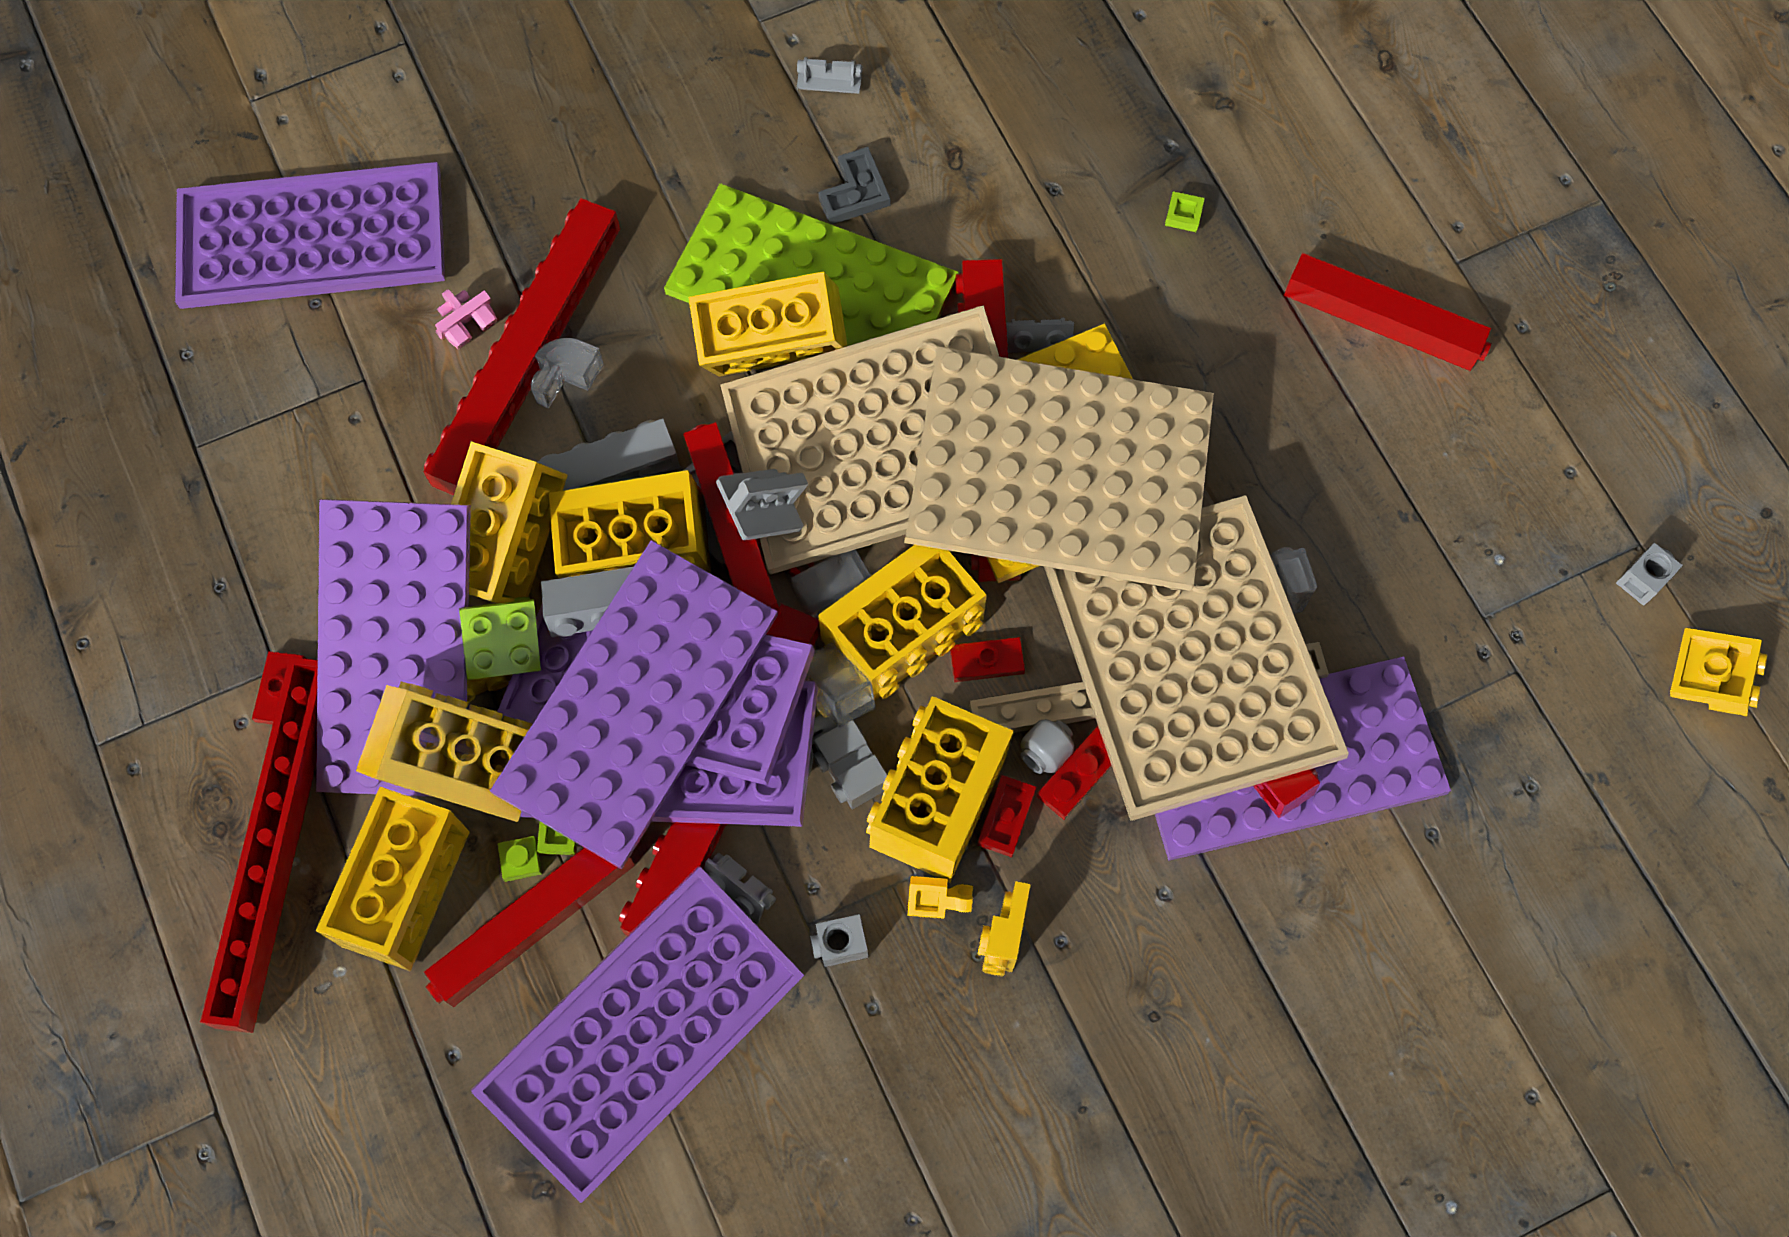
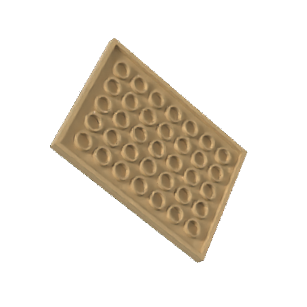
(852, 431)
(1061, 469)
(1199, 682)

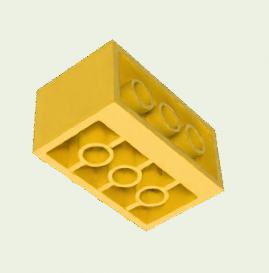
(767, 324)
(506, 520)
(615, 521)
(904, 616)
(442, 747)
(938, 788)
(394, 879)

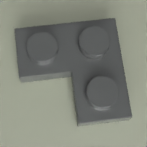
(861, 192)

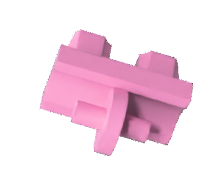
(453, 325)

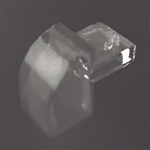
(562, 362)

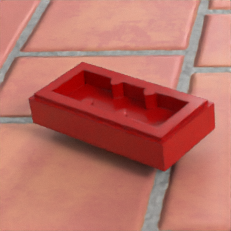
(987, 659)
(271, 686)

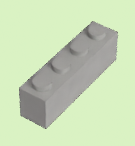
(617, 457)
(579, 601)

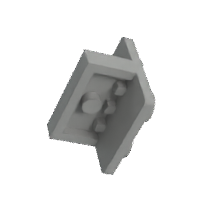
(763, 502)

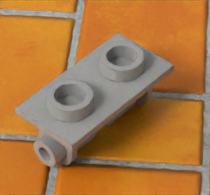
(829, 77)
(1032, 336)
(749, 897)

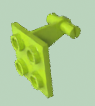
(500, 638)

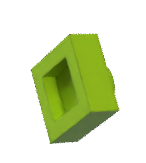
(1184, 211)
(554, 843)
(519, 858)

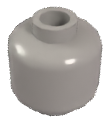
(1047, 746)

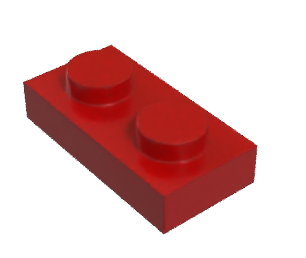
(1006, 816)

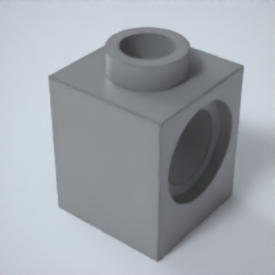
(1640, 582)
(849, 926)

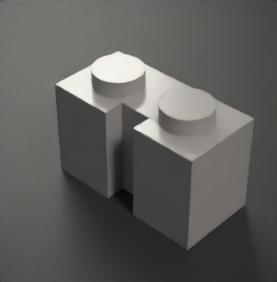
(850, 763)

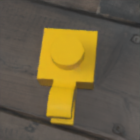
(931, 897)

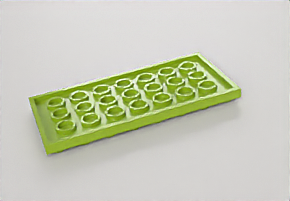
(757, 242)

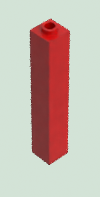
(1388, 312)
(741, 556)
(521, 926)

